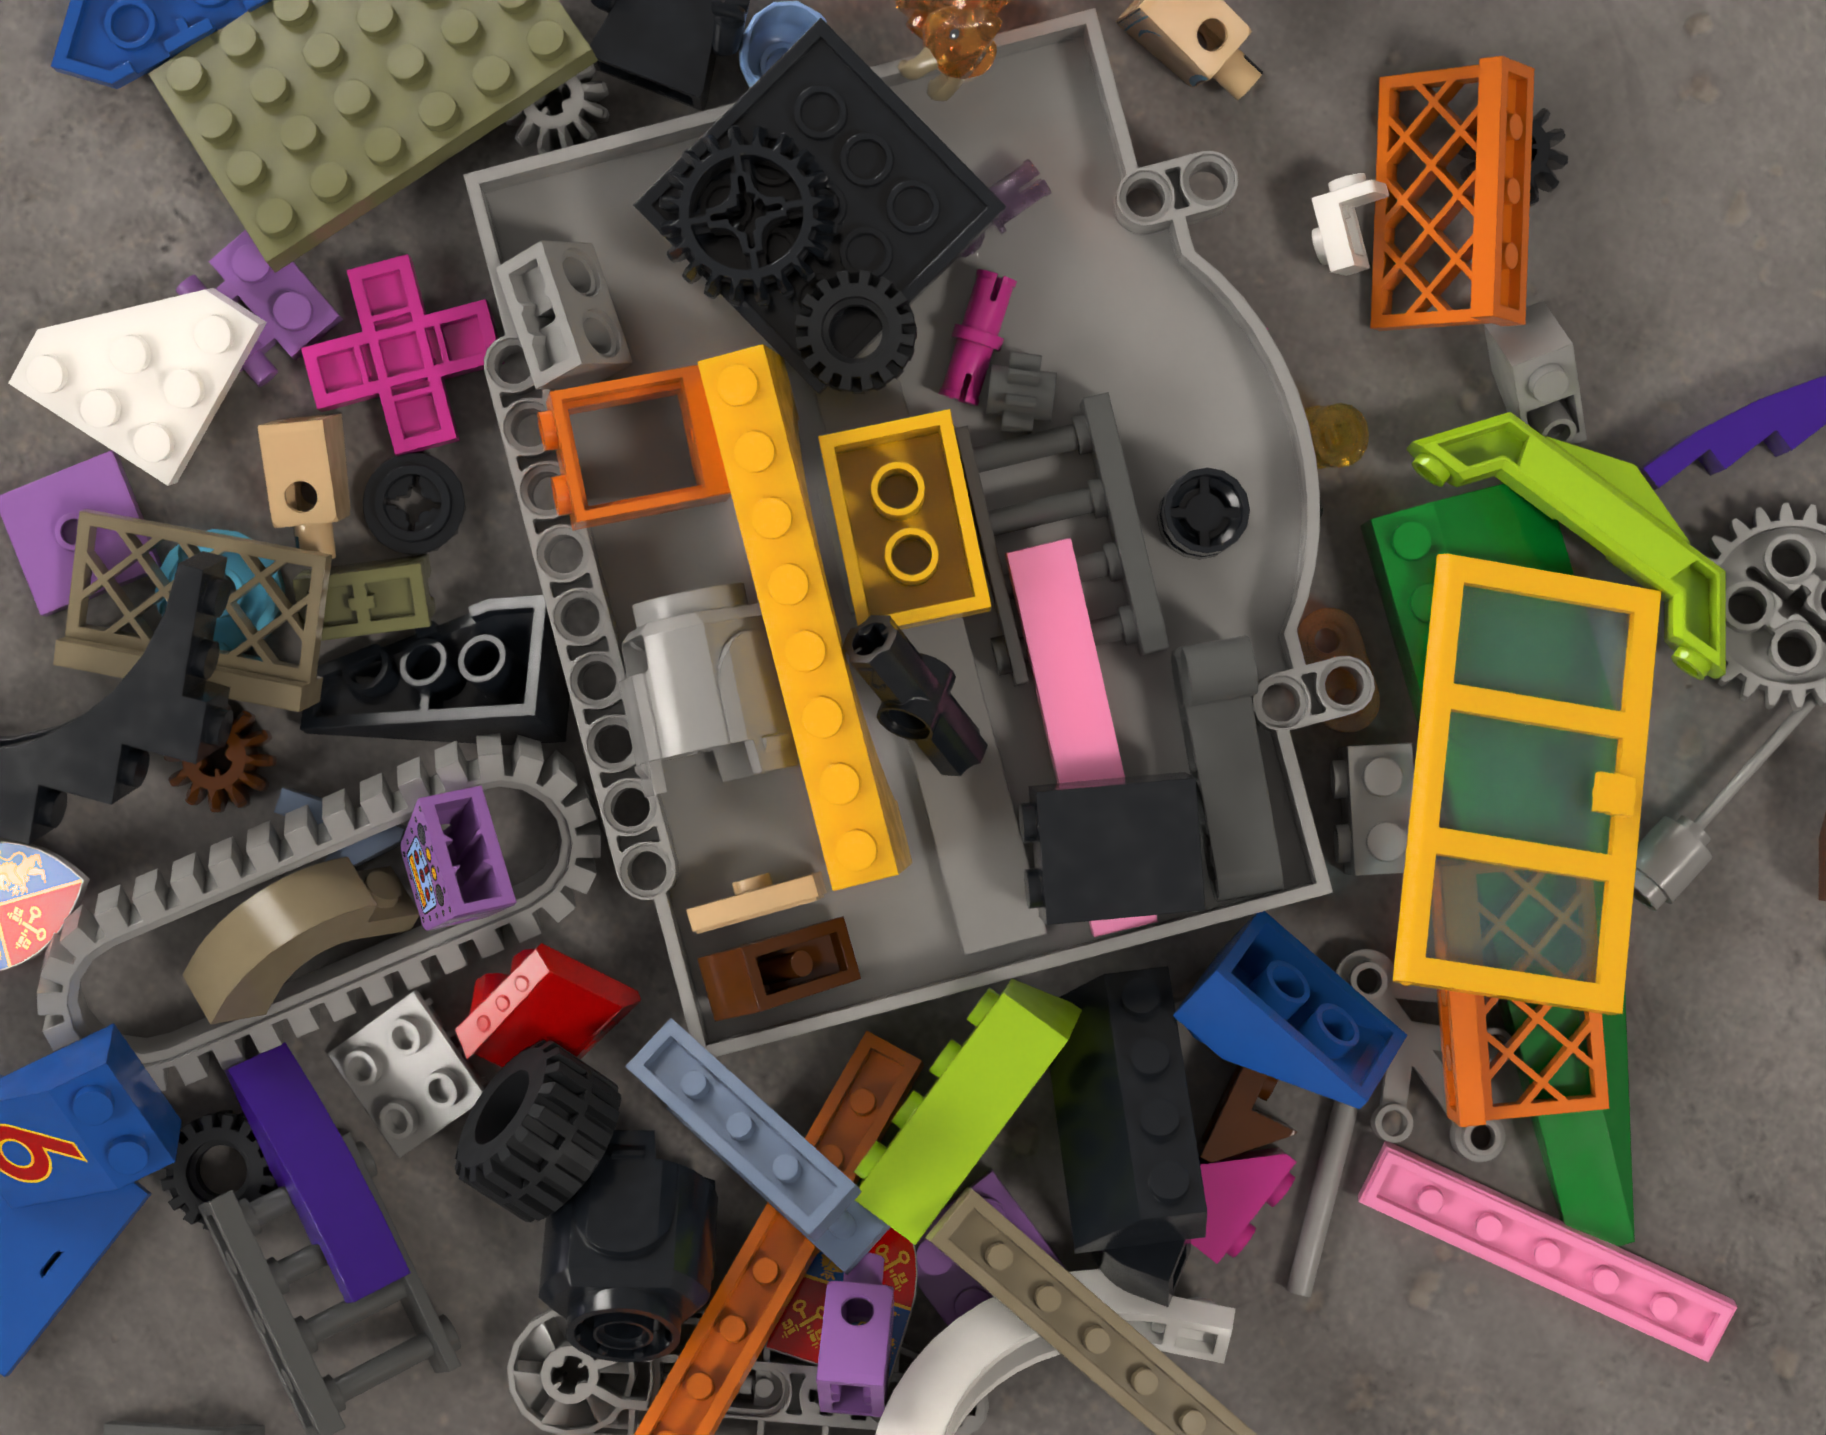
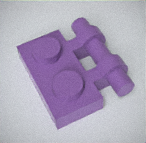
(286, 300)

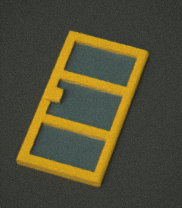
(1527, 786)

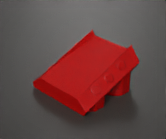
(542, 1000)

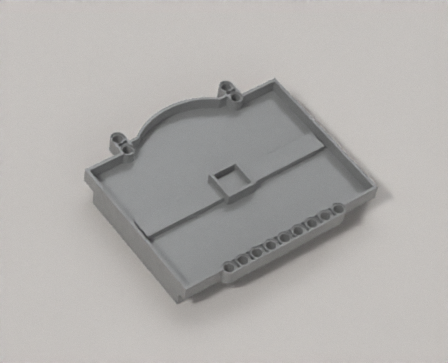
(1110, 310)

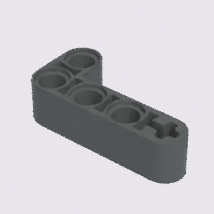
(1226, 759)

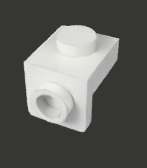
(1339, 236)

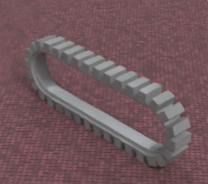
(154, 904)

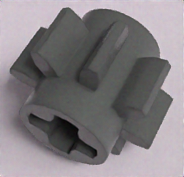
(1021, 392)

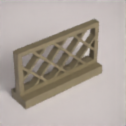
(250, 678)

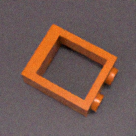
(701, 437)

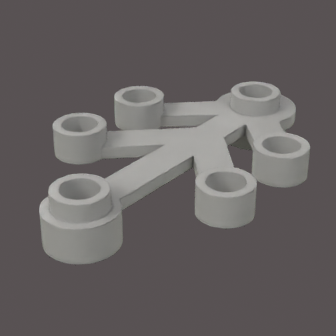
(1414, 1053)

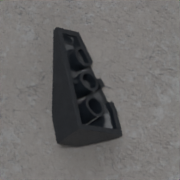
(452, 681)

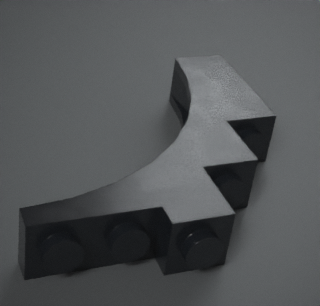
(155, 708)

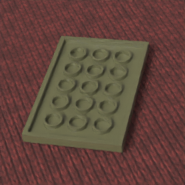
(345, 102)

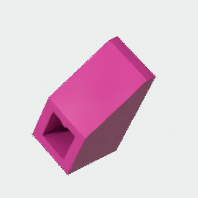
(1235, 1194)

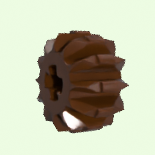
(230, 782)

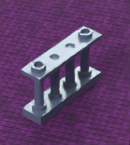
(758, 1145)

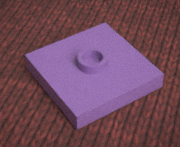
(45, 522)

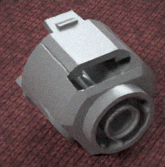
(703, 685)

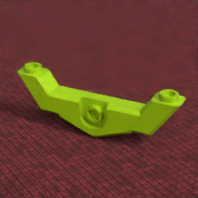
(1605, 506)

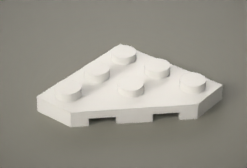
(143, 374)

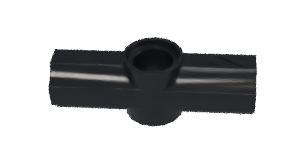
(915, 695)

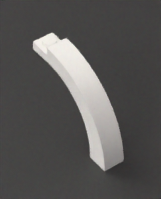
(995, 1344)

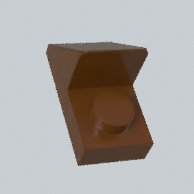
(1235, 1123)

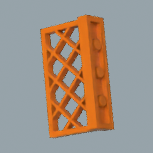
(1499, 204)
(1470, 1073)

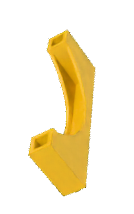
(767, 481)

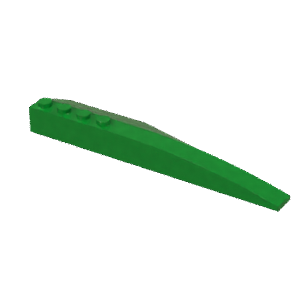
(1586, 1150)

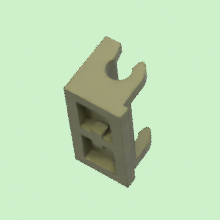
(373, 597)

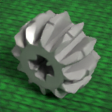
(573, 119)

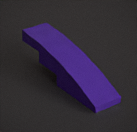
(1777, 420)
(317, 1172)

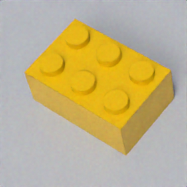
(905, 521)

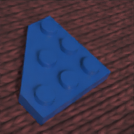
(129, 38)

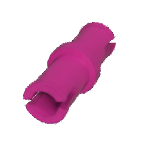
(977, 337)

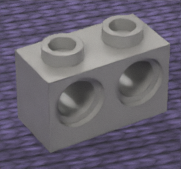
(564, 314)

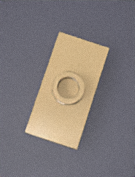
(756, 898)

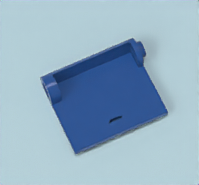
(31, 1239)

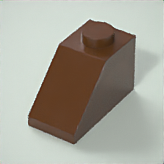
(779, 969)

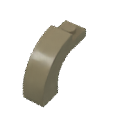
(286, 925)

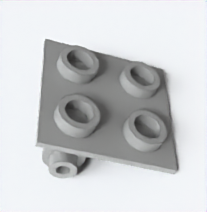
(408, 1073)

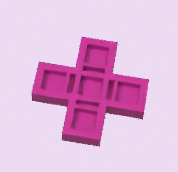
(401, 355)

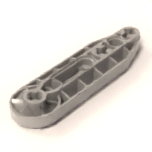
(779, 1395)

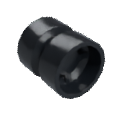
(1203, 513)

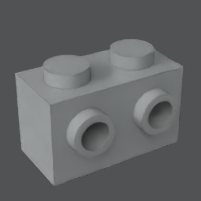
(1375, 807)

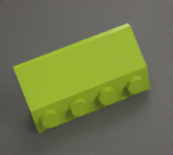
(965, 1107)

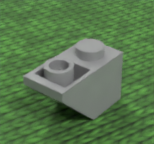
(1538, 374)

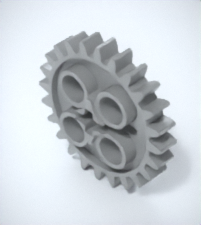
(1753, 647)

